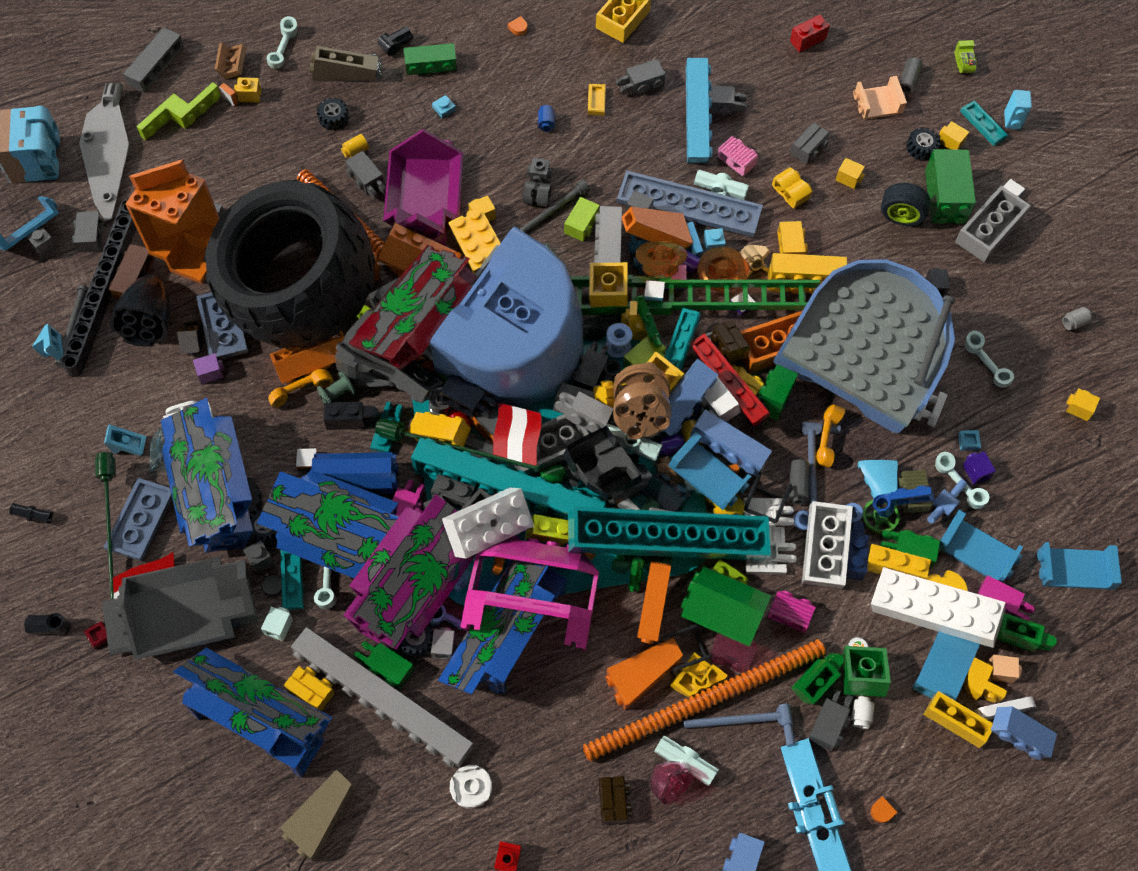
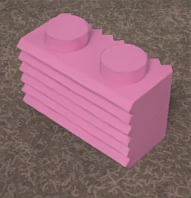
(737, 156)

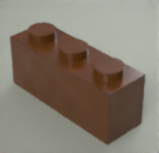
(134, 265)

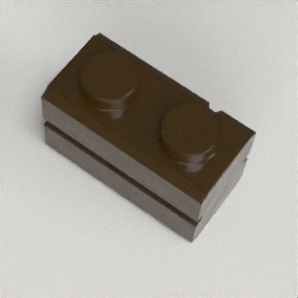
(730, 341)
(613, 800)

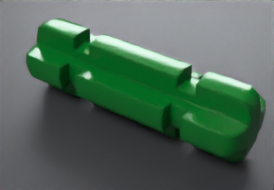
(636, 574)

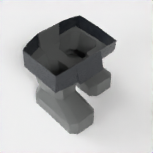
(604, 467)

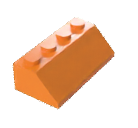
(404, 247)
(304, 360)

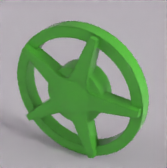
(878, 519)

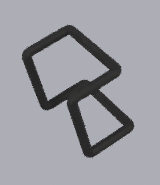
(754, 488)
(707, 658)

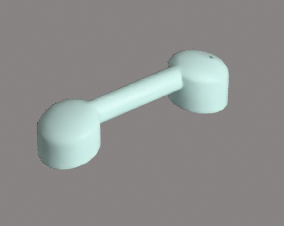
(289, 30)
(974, 344)
(977, 497)
(325, 597)

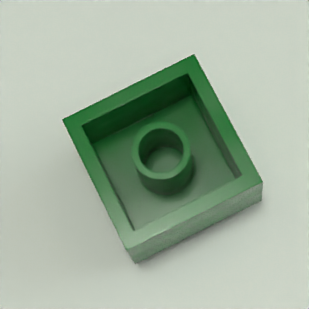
(777, 390)
(865, 671)

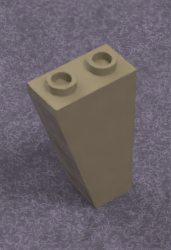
(342, 65)
(317, 816)

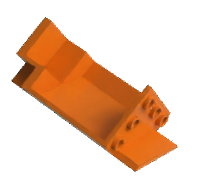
(174, 217)

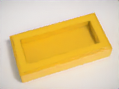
(596, 99)

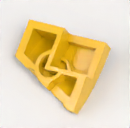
(697, 677)

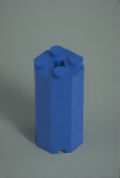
(367, 471)

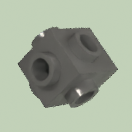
(539, 170)

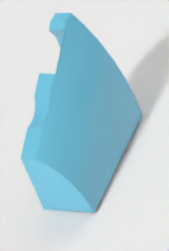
(880, 475)

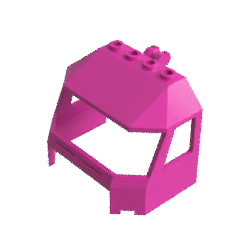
(533, 552)

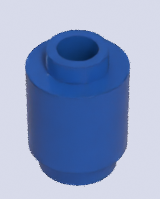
(546, 118)

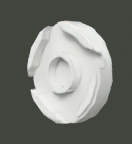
(471, 786)

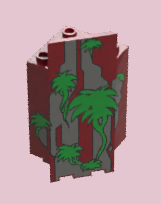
(415, 307)

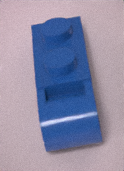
(901, 497)

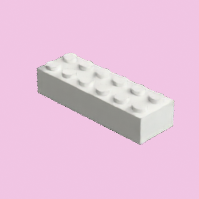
(938, 607)

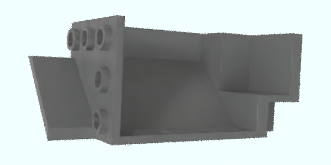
(179, 608)

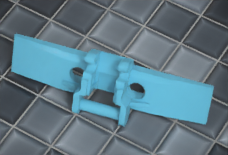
(804, 772)

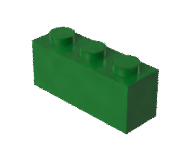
(430, 59)

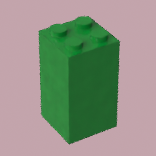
(950, 186)
(724, 605)

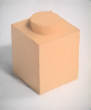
(1004, 669)

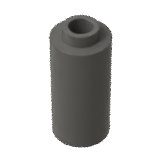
(910, 75)
(800, 481)

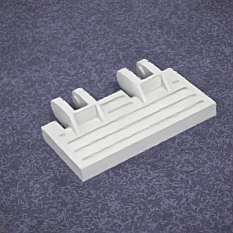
(769, 566)

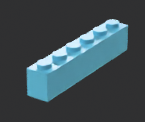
(697, 110)

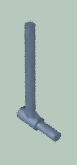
(812, 430)
(782, 715)

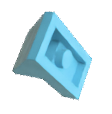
(49, 343)
(121, 439)

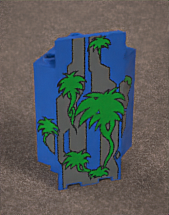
(207, 478)
(327, 520)
(504, 632)
(254, 709)

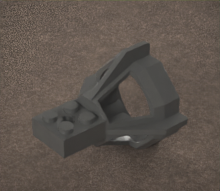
(358, 366)

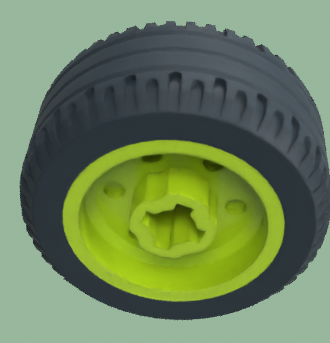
(905, 204)

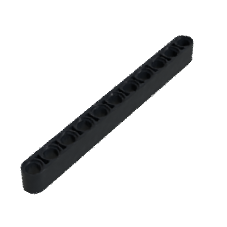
(111, 257)

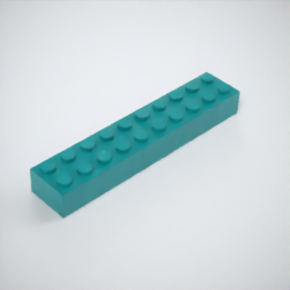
(540, 496)
(668, 534)

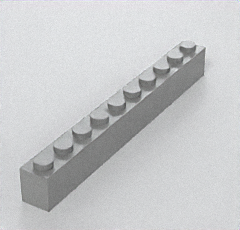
(382, 697)

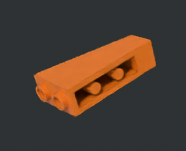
(657, 226)
(654, 602)
(641, 672)

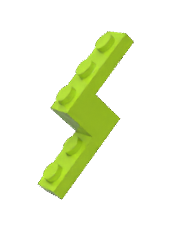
(179, 111)

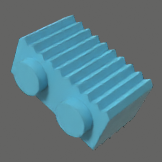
(1017, 109)

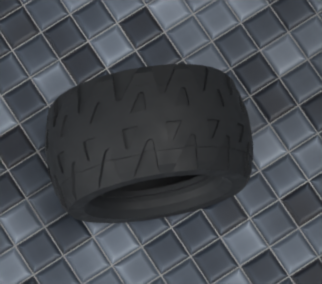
(262, 227)

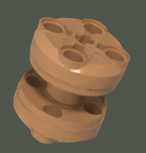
(641, 401)

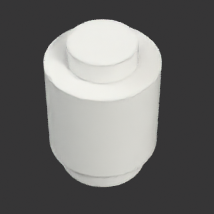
(862, 712)

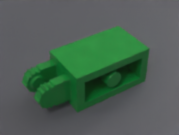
(913, 544)
(1024, 634)
(386, 664)
(818, 678)

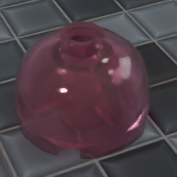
(669, 780)

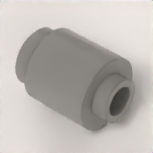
(1077, 318)

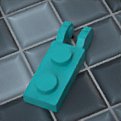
(382, 444)

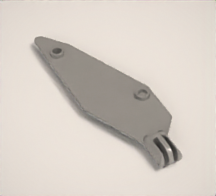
(105, 149)

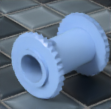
(618, 342)

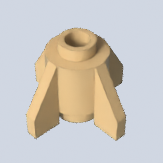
(755, 257)

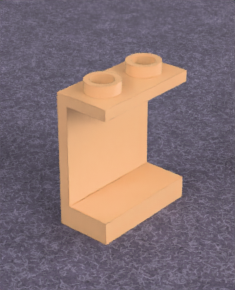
(880, 100)

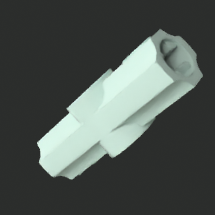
(721, 184)
(643, 446)
(699, 768)

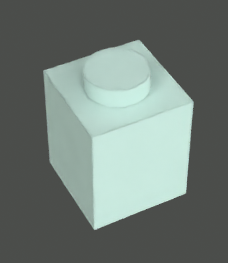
(277, 623)

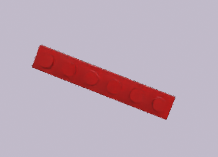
(729, 377)

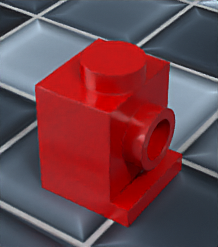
(507, 849)

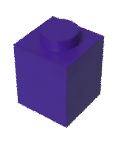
(978, 467)

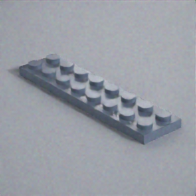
(694, 203)

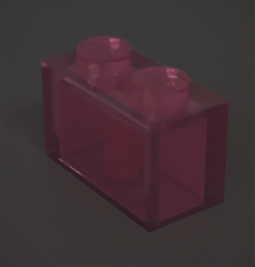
(732, 653)

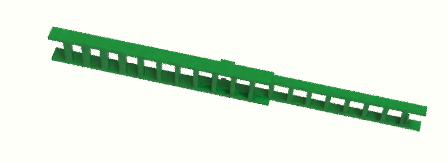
(665, 308)

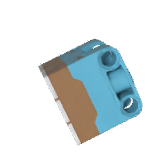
(28, 144)

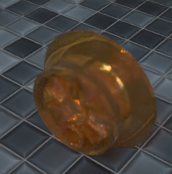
(661, 258)
(722, 264)

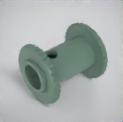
(337, 389)

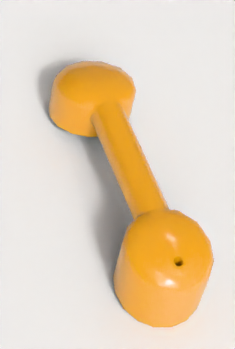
(319, 377)
(832, 415)

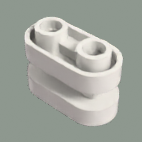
(934, 415)

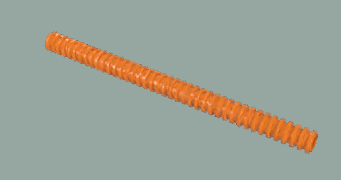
(705, 699)

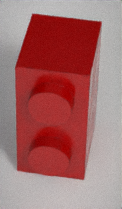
(809, 33)

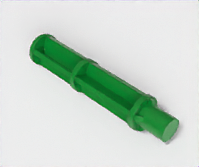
(648, 321)

